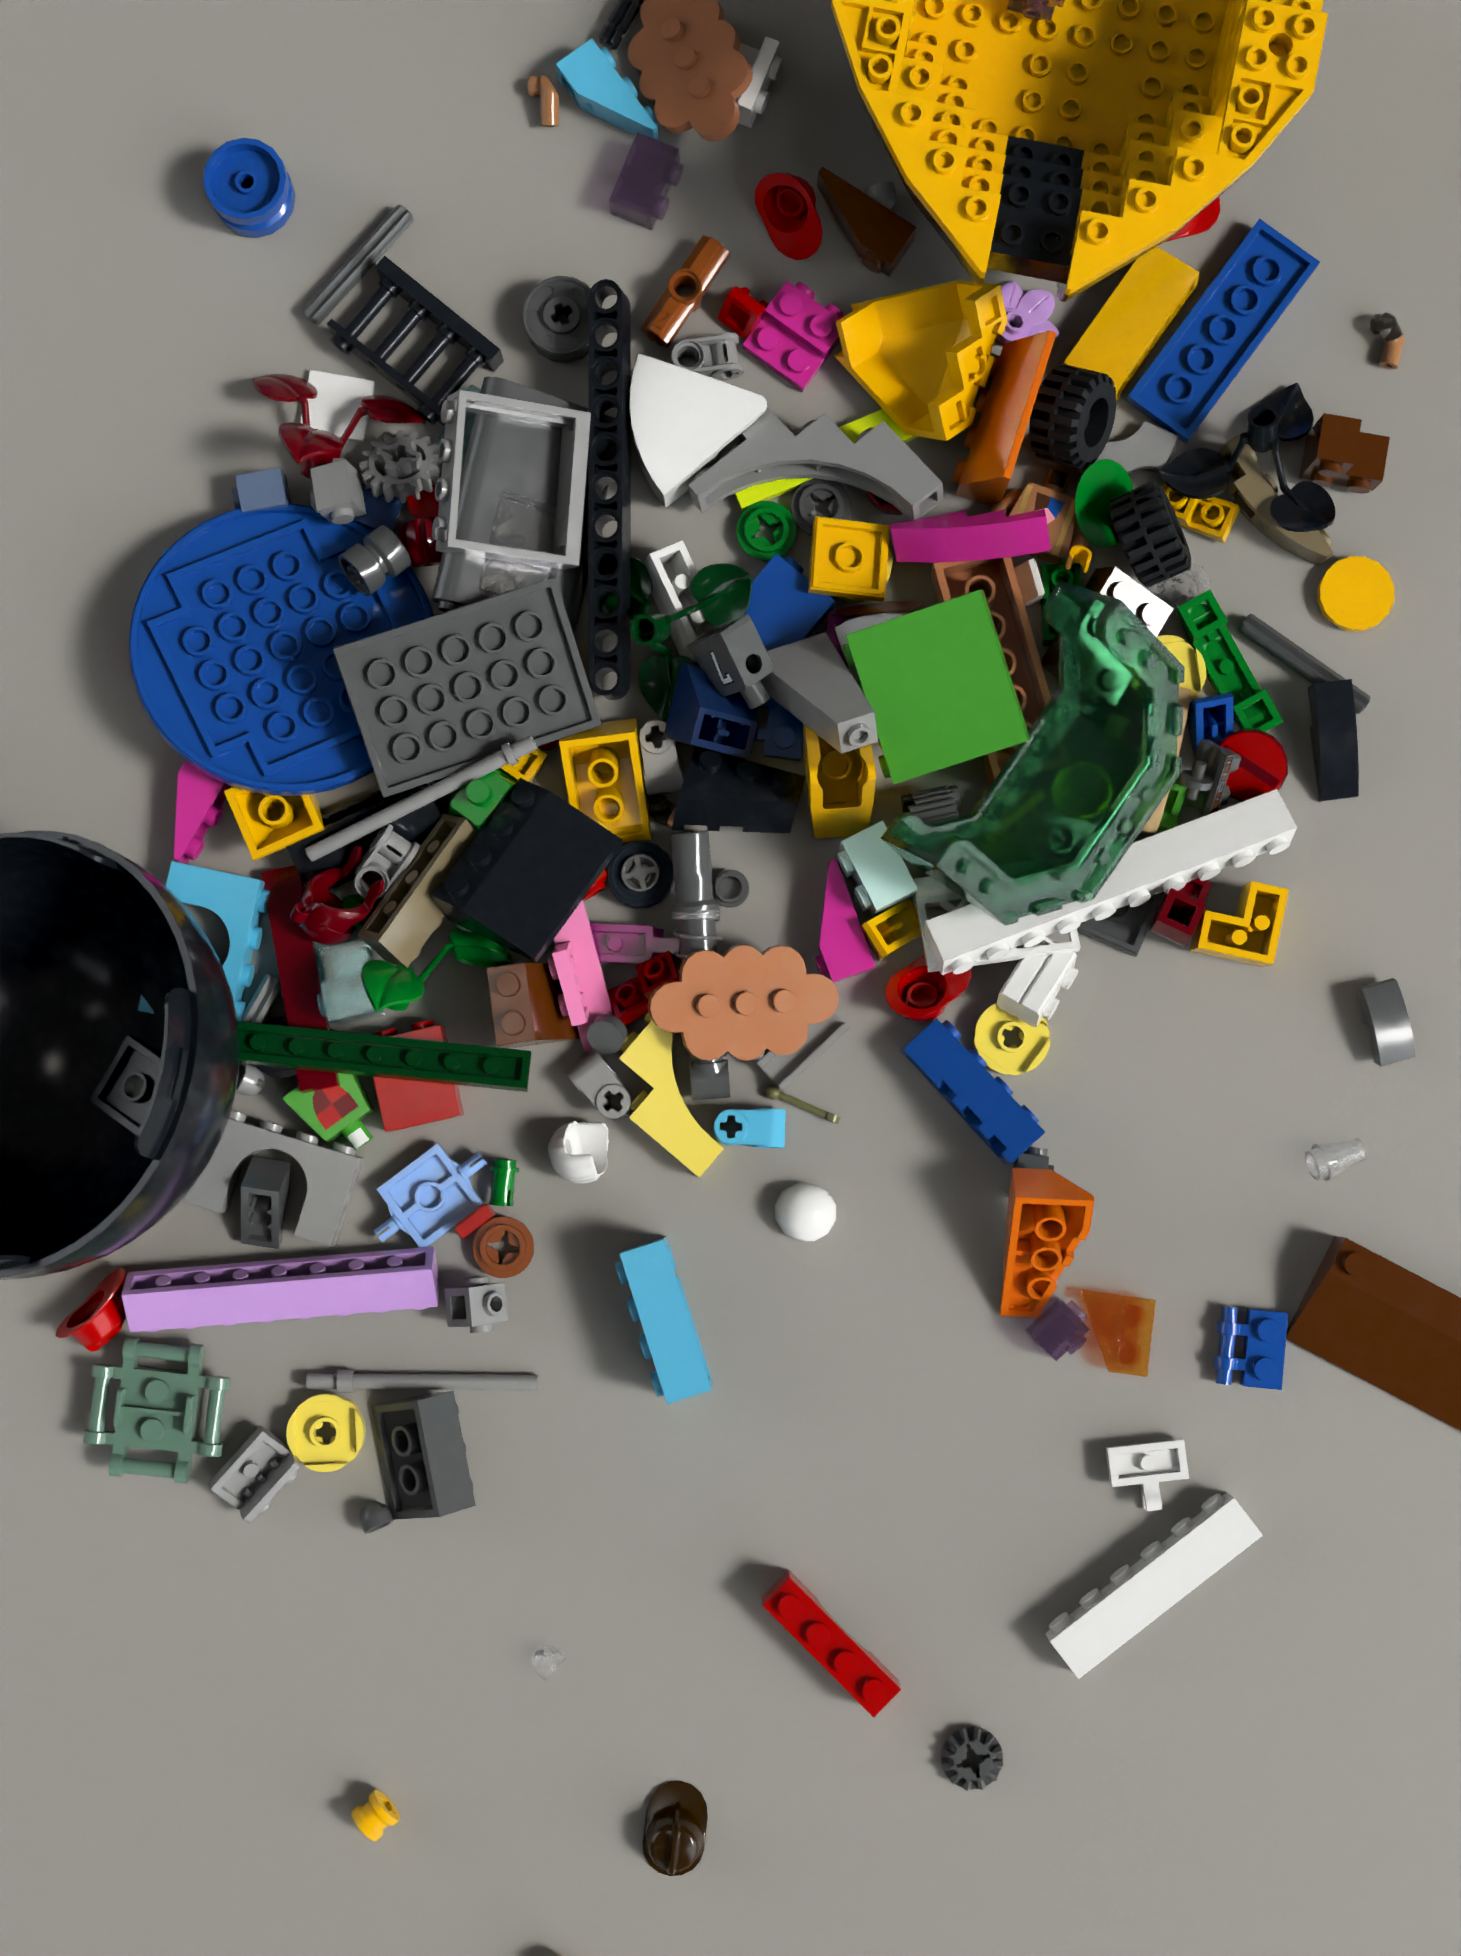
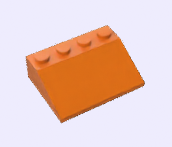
(1003, 418)

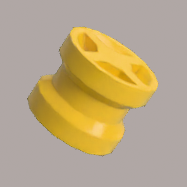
(375, 1815)

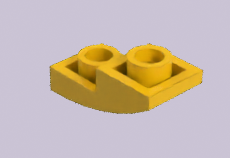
(1206, 517)

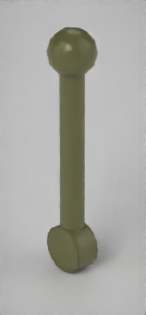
(773, 1092)

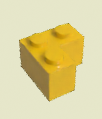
(1251, 934)

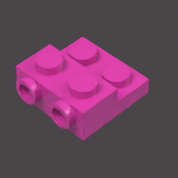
(795, 335)

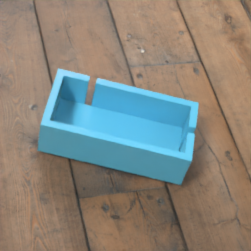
(665, 1319)

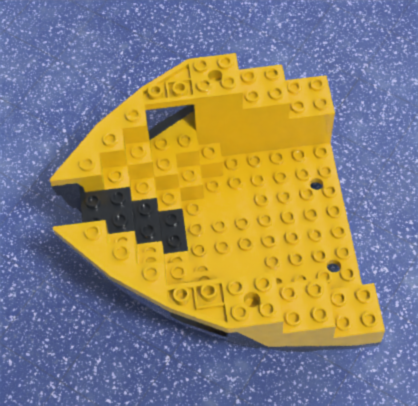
(1079, 132)

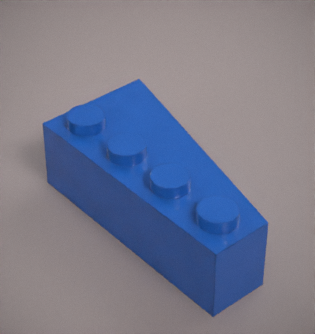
(973, 1091)

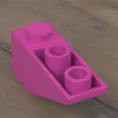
(197, 809)

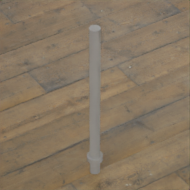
(508, 755)

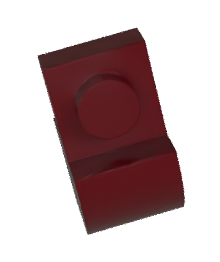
(1181, 912)

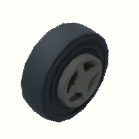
(627, 865)

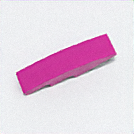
(970, 538)

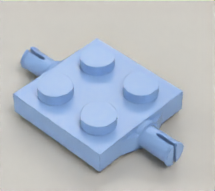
(430, 1196)

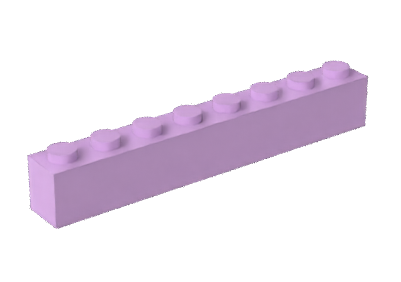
(281, 1289)

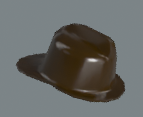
(675, 1828)

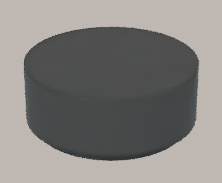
(606, 1034)

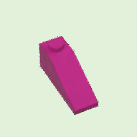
(841, 938)

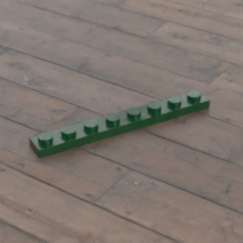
(384, 1056)

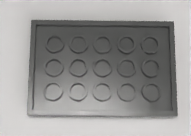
(466, 684)

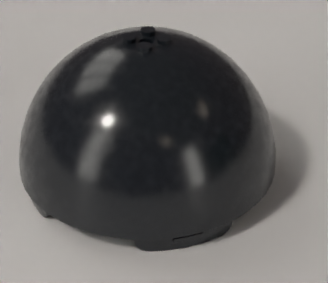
(77, 1149)

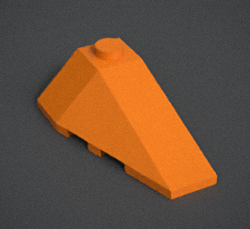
(1042, 1231)

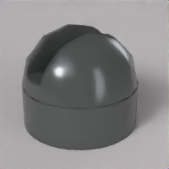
(374, 1517)

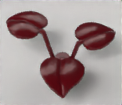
(318, 446)

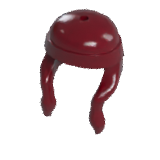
(321, 912)

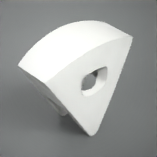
(684, 423)

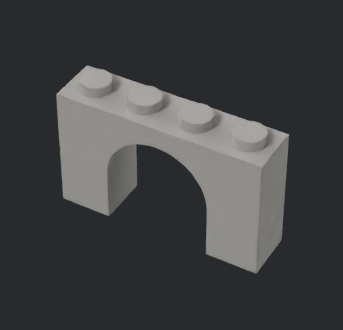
(328, 1173)

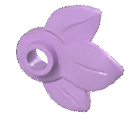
(1026, 311)

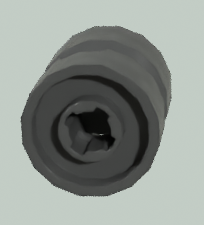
(379, 556)

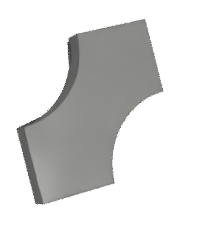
(1143, 450)

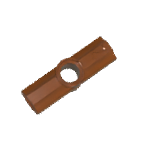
(696, 272)

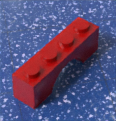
(830, 1644)

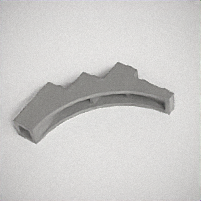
(821, 451)

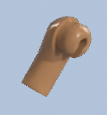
(549, 99)

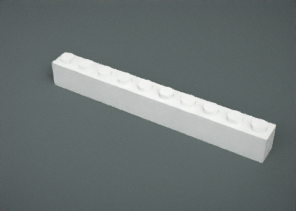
(1146, 869)

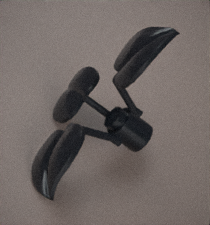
(1281, 416)

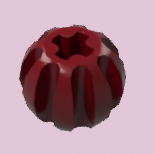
(418, 541)

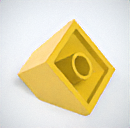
(273, 820)

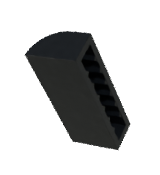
(411, 827)

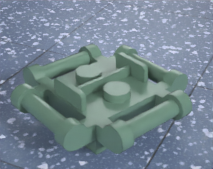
(157, 1409)

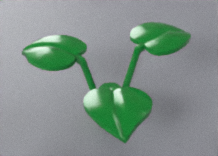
(398, 986)

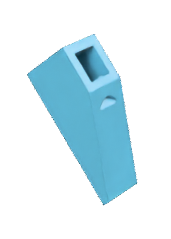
(600, 91)

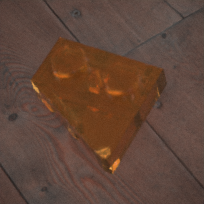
(1122, 1329)

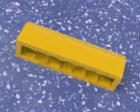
(1135, 317)

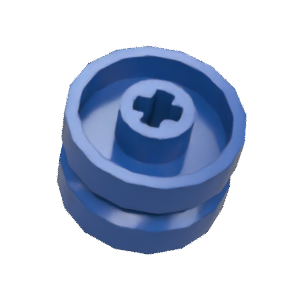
(249, 187)

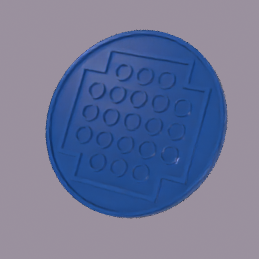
(240, 646)

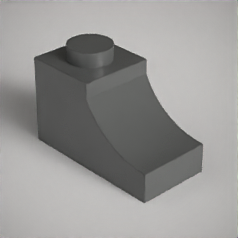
(264, 1202)

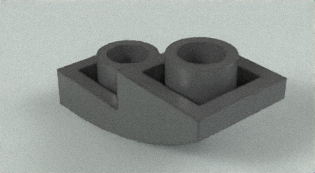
(1388, 1020)

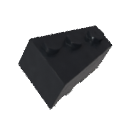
(737, 794)

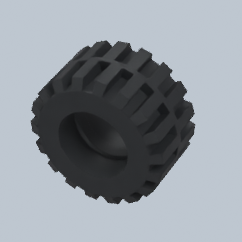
(1072, 416)
(1150, 534)

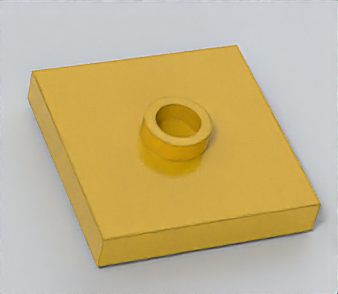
(849, 559)

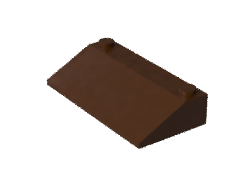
(1384, 1328)

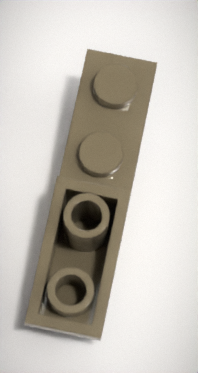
(1254, 495)

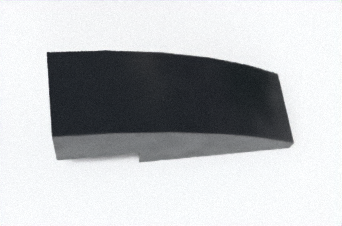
(1334, 739)

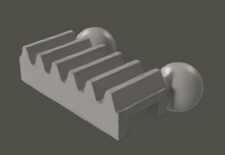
(786, 1068)

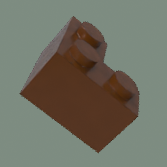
(1343, 455)

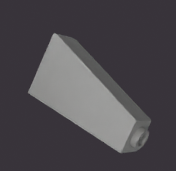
(821, 692)

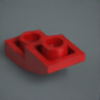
(632, 997)

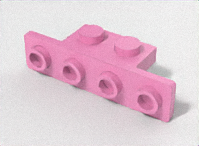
(580, 974)

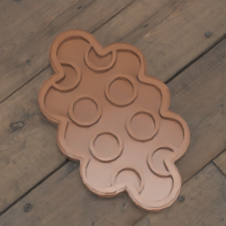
(690, 66)
(743, 1002)

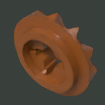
(489, 1259)

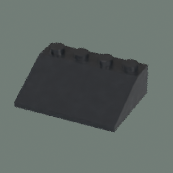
(526, 870)

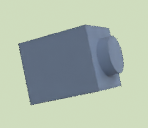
(261, 490)

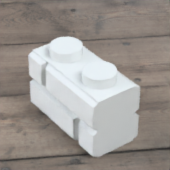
(1034, 985)

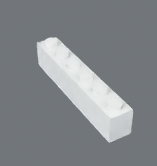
(1152, 1584)

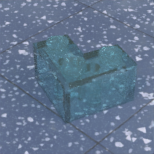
(343, 992)

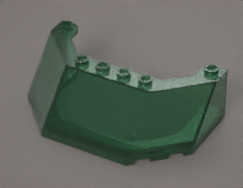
(1080, 784)

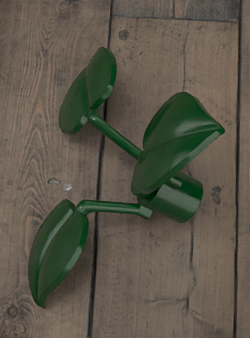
(722, 595)

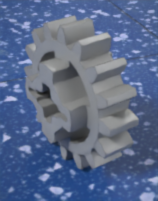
(401, 466)

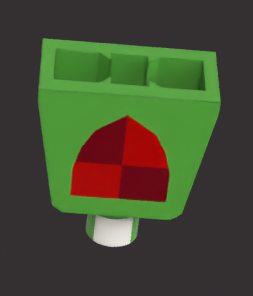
(335, 1110)

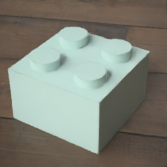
(876, 870)

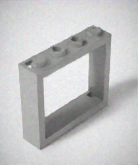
(571, 478)

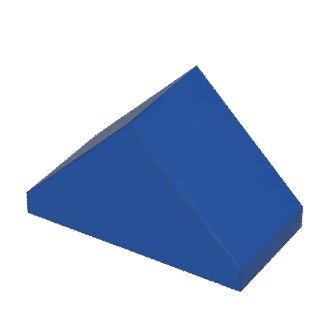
(1210, 719)

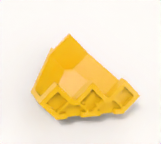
(925, 353)

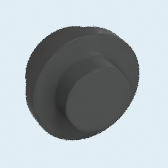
(730, 888)

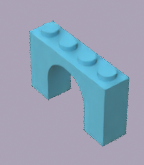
(239, 905)

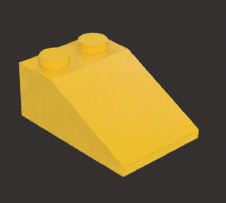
(608, 778)

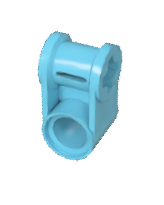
(758, 1127)

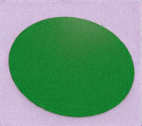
(1096, 488)

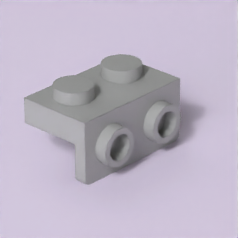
(256, 1474)

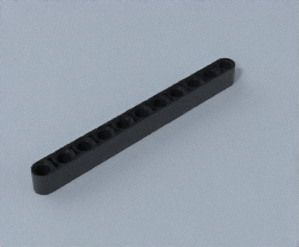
(601, 473)

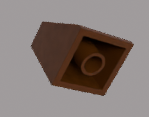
(527, 1006)

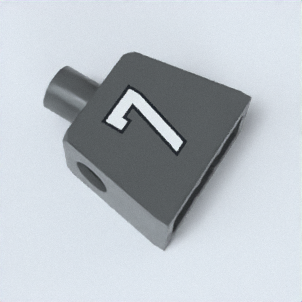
(734, 660)

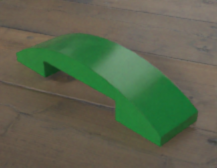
(1224, 663)

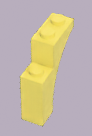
(663, 1110)

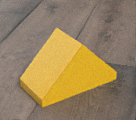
(892, 929)

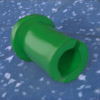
(502, 1181)

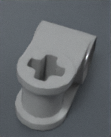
(710, 355)
(659, 765)
(388, 856)
(597, 1081)

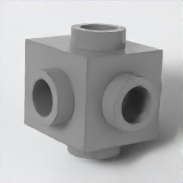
(476, 1304)

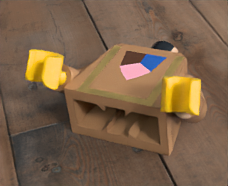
(1064, 533)

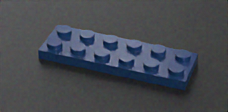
(1222, 331)

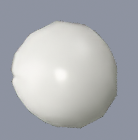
(805, 1212)

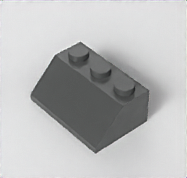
(423, 1456)

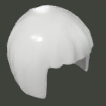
(579, 1151)

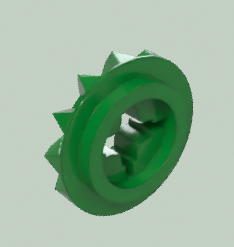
(772, 515)

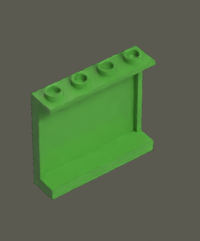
(937, 687)

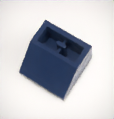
(707, 718)

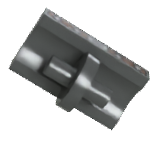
(1209, 777)

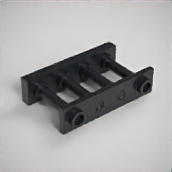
(421, 306)

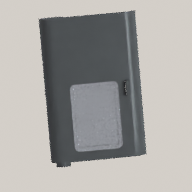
(512, 502)

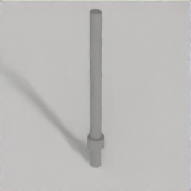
(346, 1381)

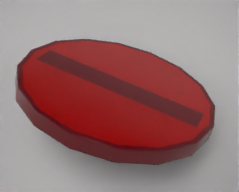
(1261, 765)

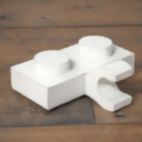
(1147, 1466)

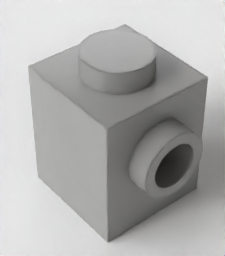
(337, 492)

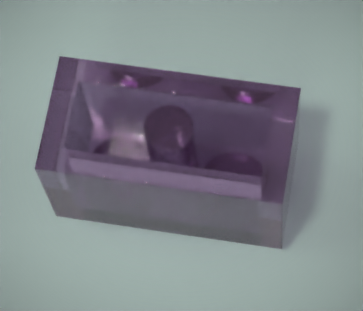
(646, 182)

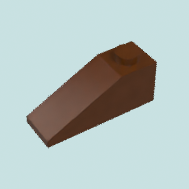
(870, 227)

